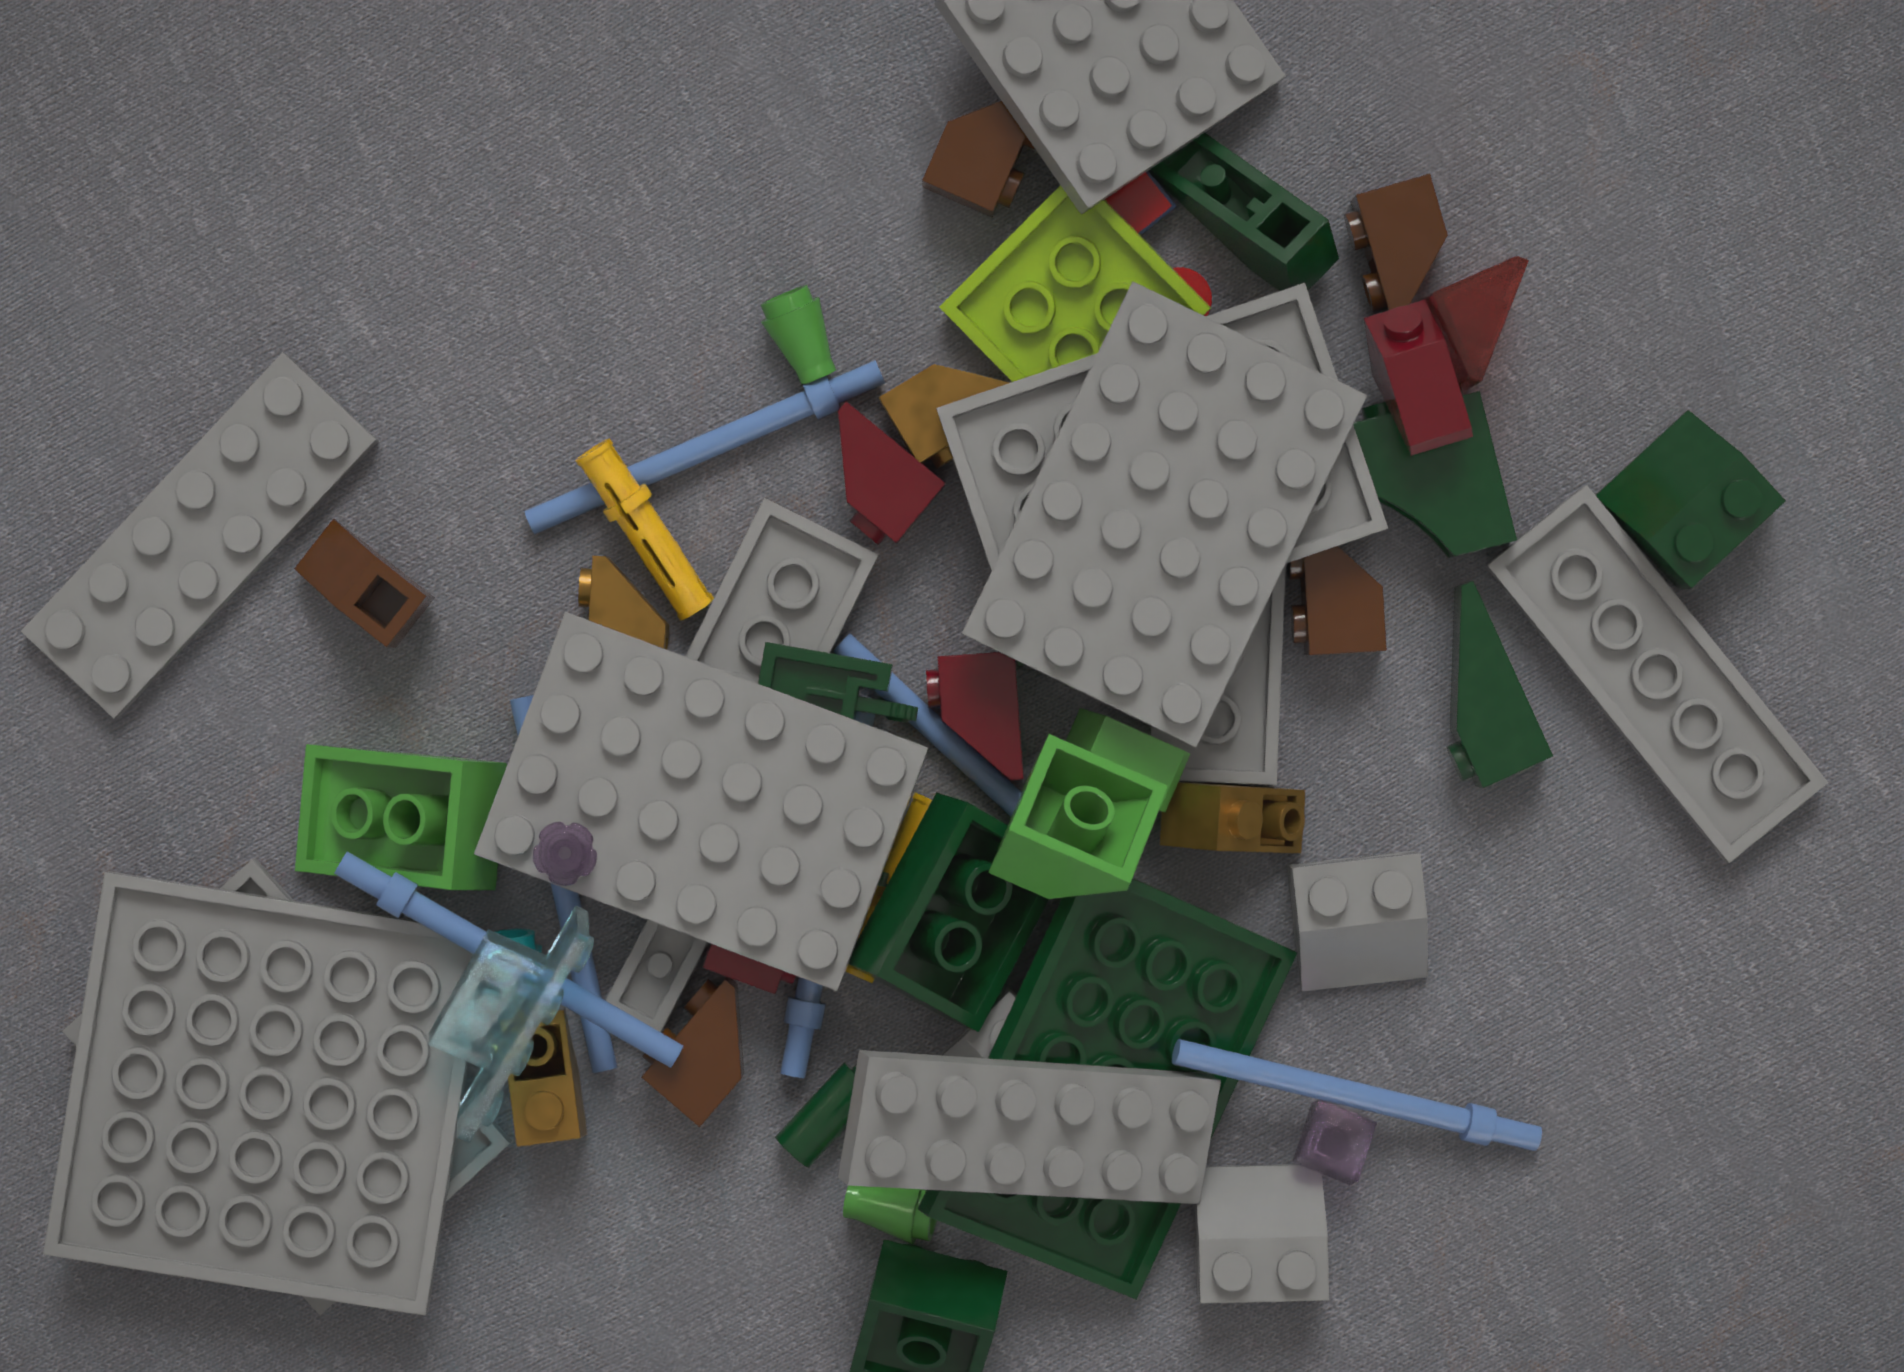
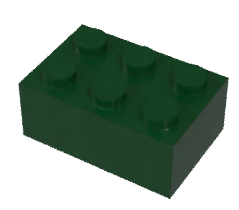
(944, 922)

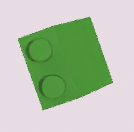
(1077, 824)

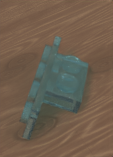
(499, 1009)

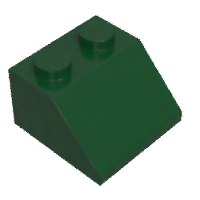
(1689, 500)
(928, 1313)

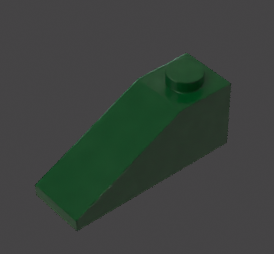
(1250, 213)
(1488, 707)

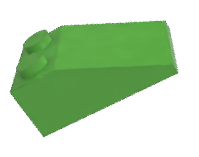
(398, 814)

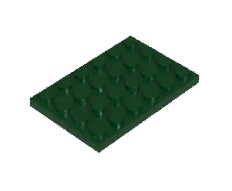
(1118, 990)

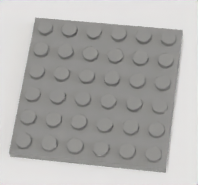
(260, 1096)

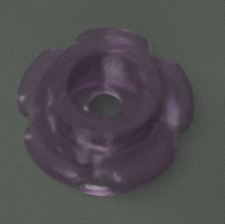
(582, 857)

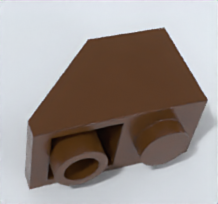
(978, 160)
(1400, 237)
(363, 584)
(1339, 605)
(710, 1053)

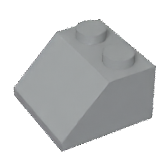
(1359, 920)
(1261, 1235)

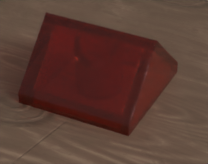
(1474, 315)

